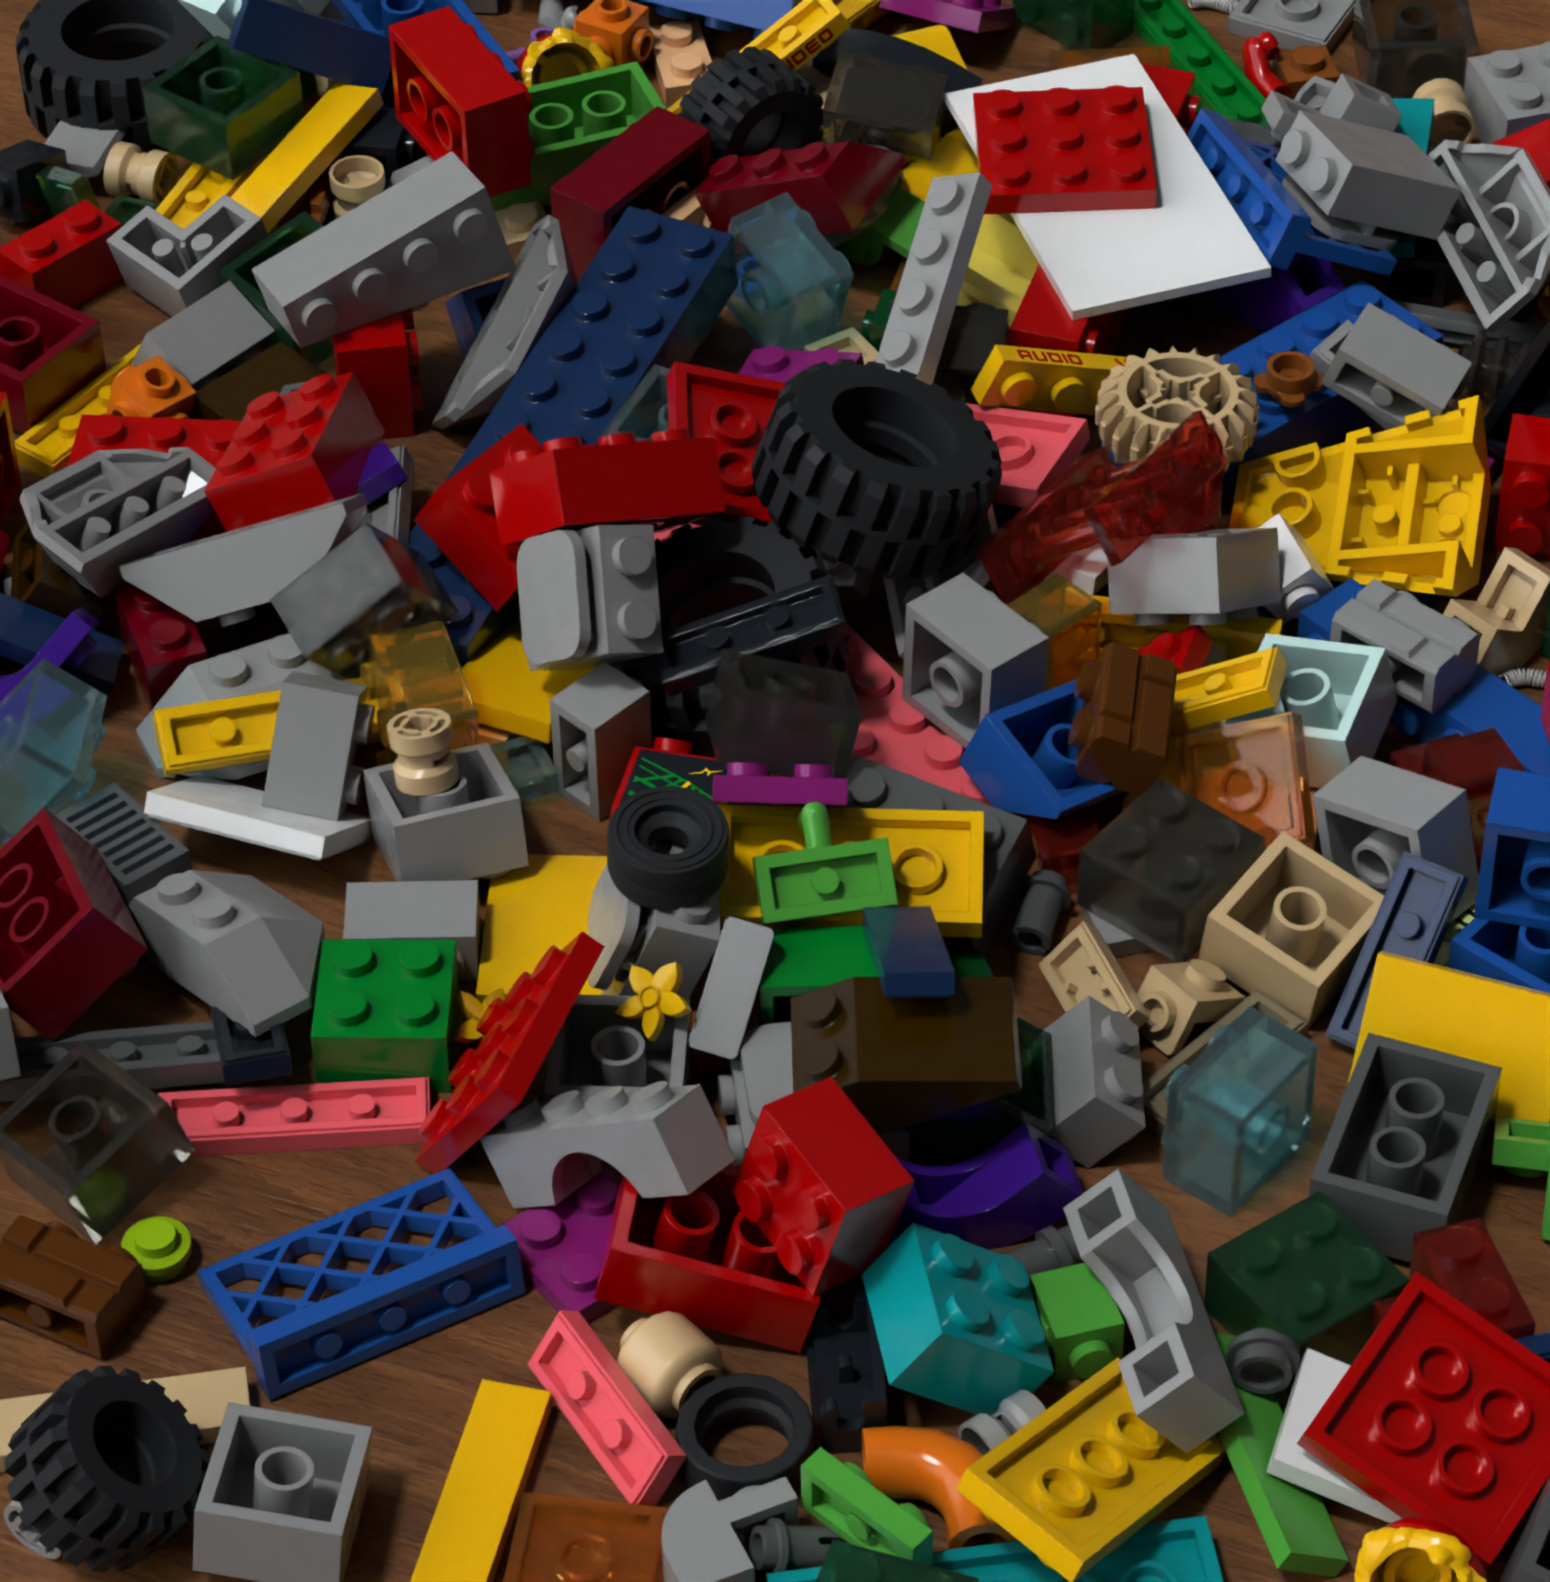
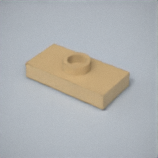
(1087, 967)

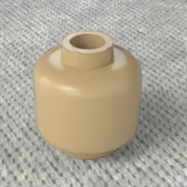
(668, 1360)

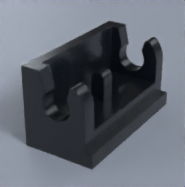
(845, 1377)

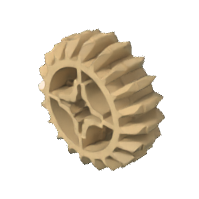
(1158, 392)

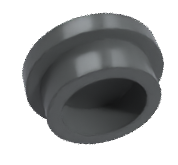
(1263, 1360)

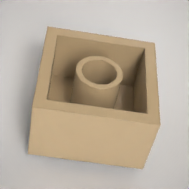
(1291, 928)

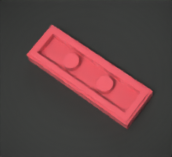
(606, 1409)

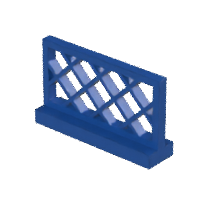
(1268, 211)
(374, 1308)

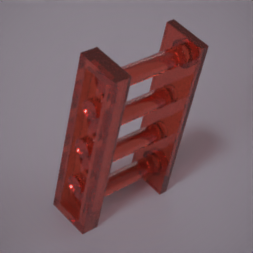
(1102, 506)

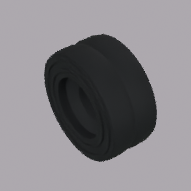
(668, 879)

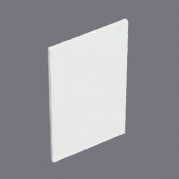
(1133, 255)

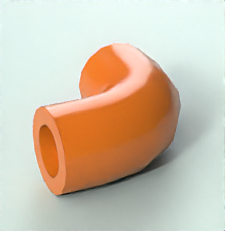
(927, 1468)

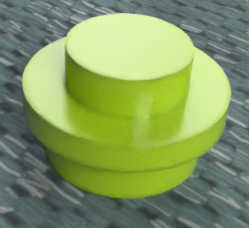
(160, 1247)

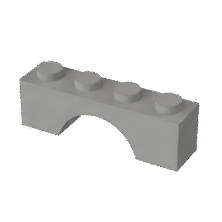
(654, 1136)
(1177, 1366)

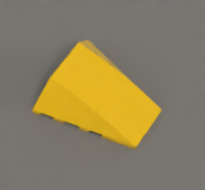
(1384, 503)

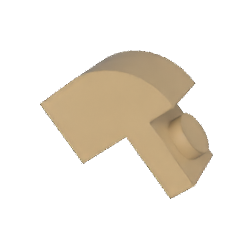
(1507, 612)

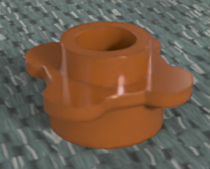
(1289, 378)

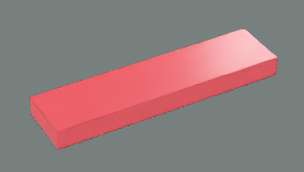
(303, 1116)

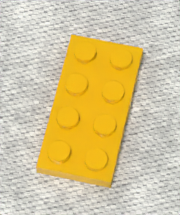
(931, 852)
(1084, 1475)

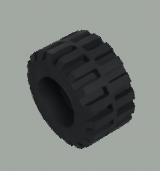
(754, 105)
(106, 1468)

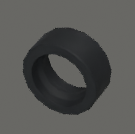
(739, 1400)

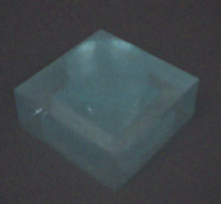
(527, 767)

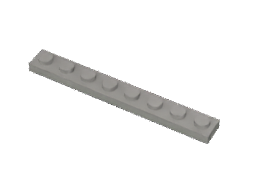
(926, 301)

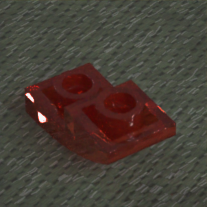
(1060, 840)

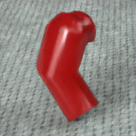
(1256, 58)

